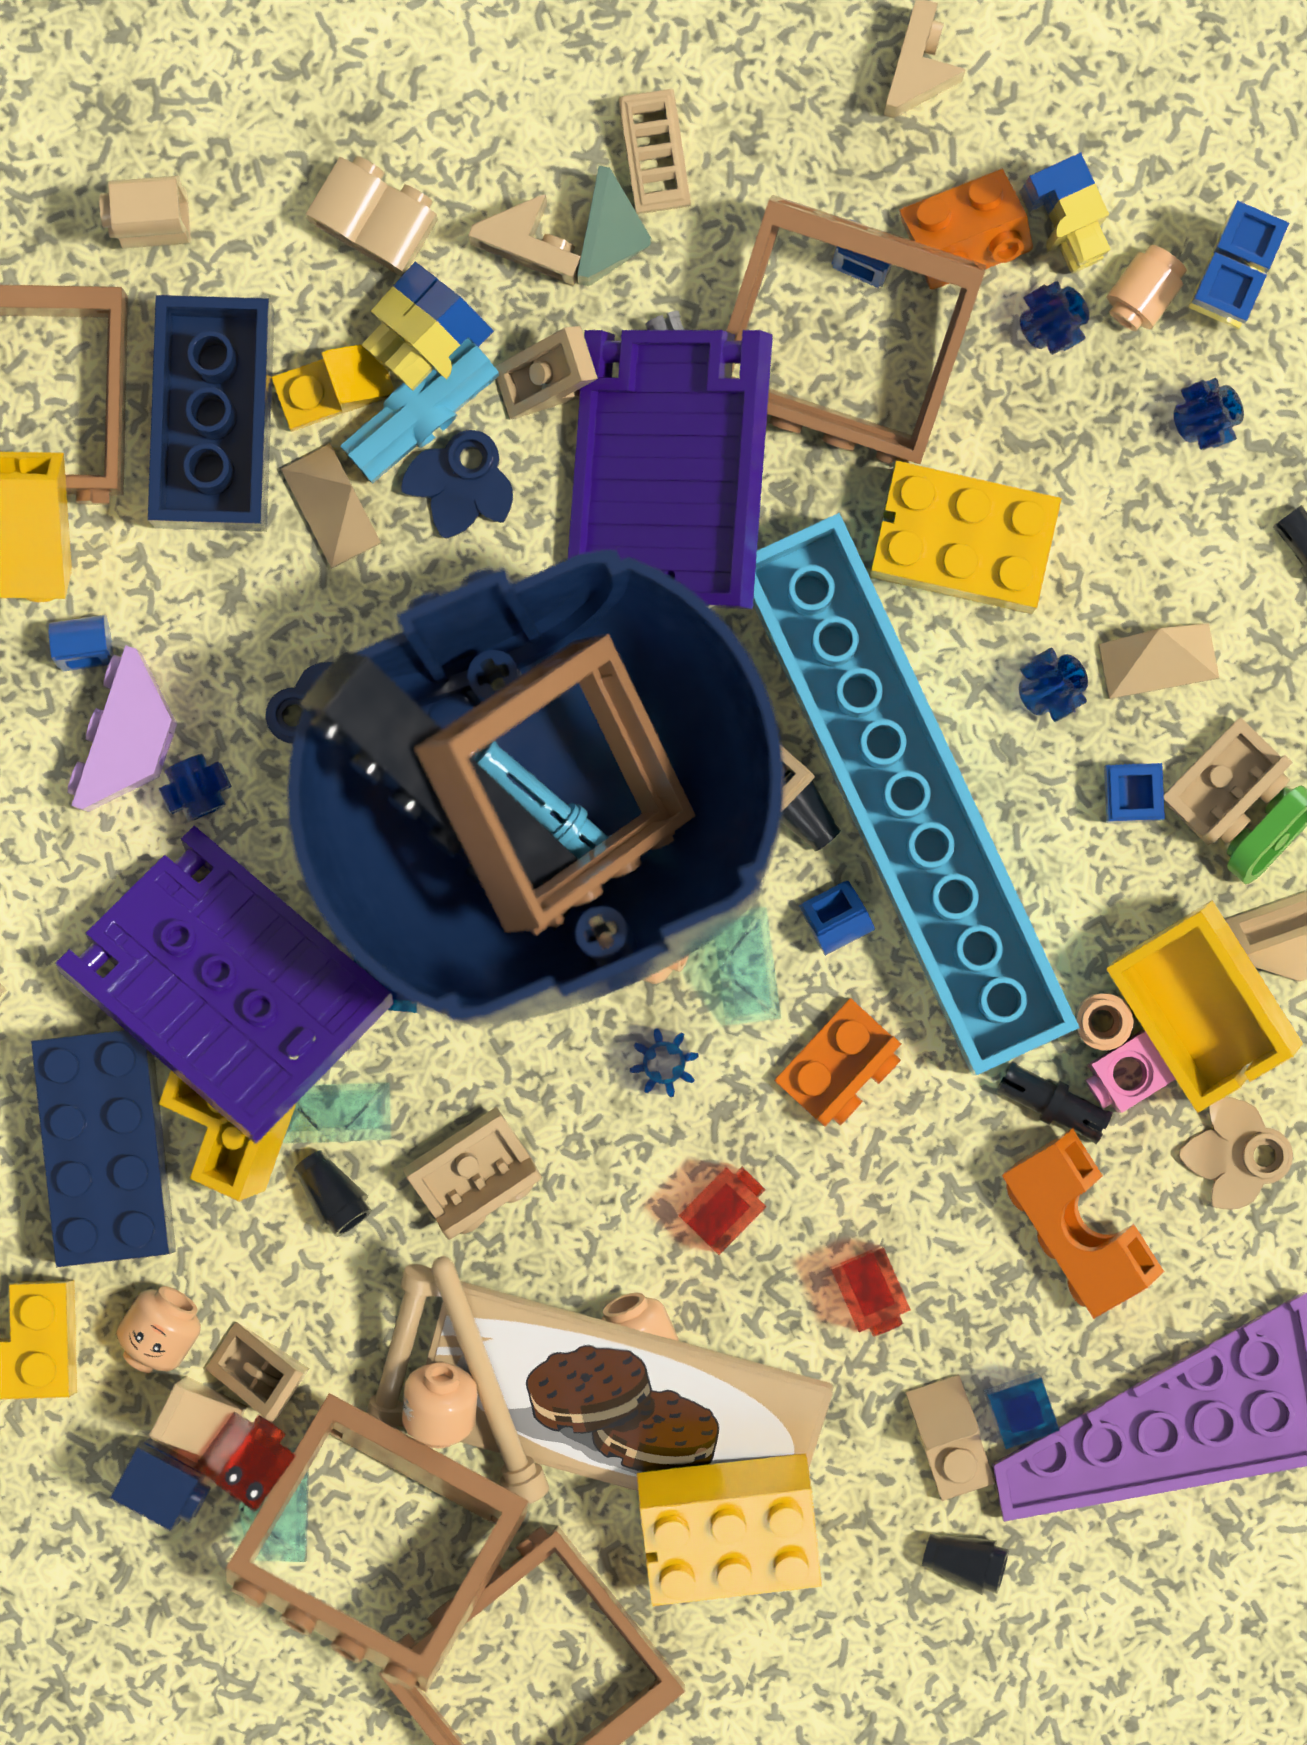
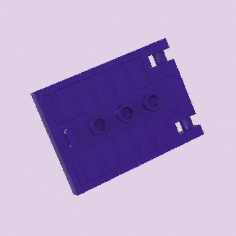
(675, 456)
(226, 985)

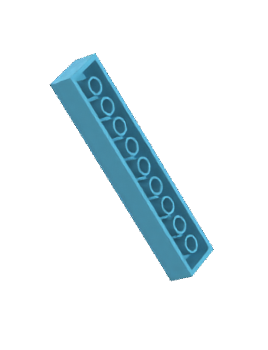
(907, 797)

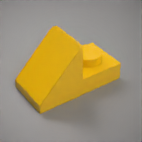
(332, 386)

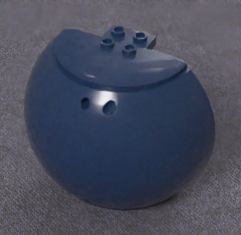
(415, 910)

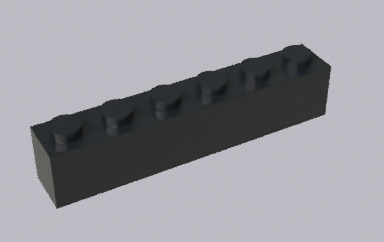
(382, 728)

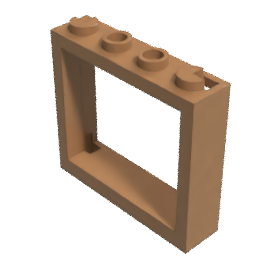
(88, 302)
(838, 427)
(634, 746)
(418, 1463)
(533, 1551)

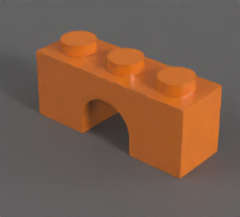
(1098, 1266)

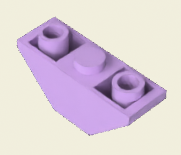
(127, 736)

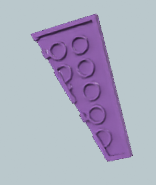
(1197, 1423)

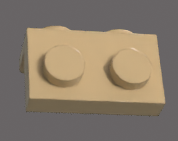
(1226, 783)
(473, 1174)

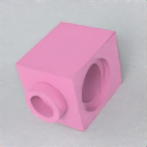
(1154, 1073)

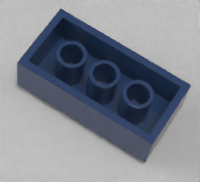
(211, 413)
(103, 1148)

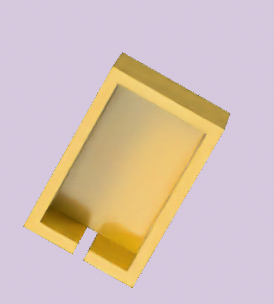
(965, 537)
(1205, 1006)
(729, 1529)

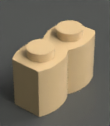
(146, 212)
(372, 215)

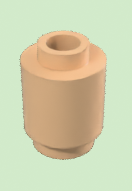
(1146, 288)
(1121, 1026)

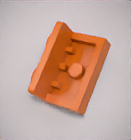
(972, 221)

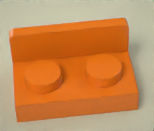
(839, 1063)

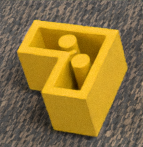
(226, 1157)
(41, 1348)

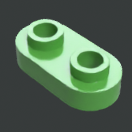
(1257, 849)

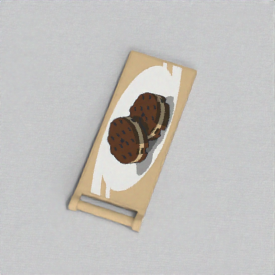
(609, 1394)

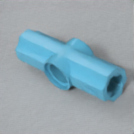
(414, 415)

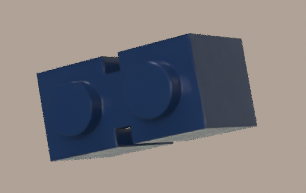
(161, 1485)

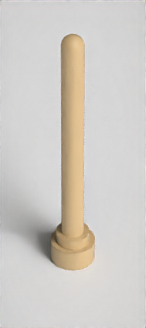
(520, 1471)

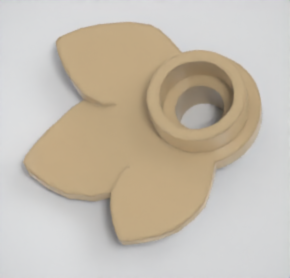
(1228, 1153)

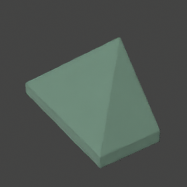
(612, 230)

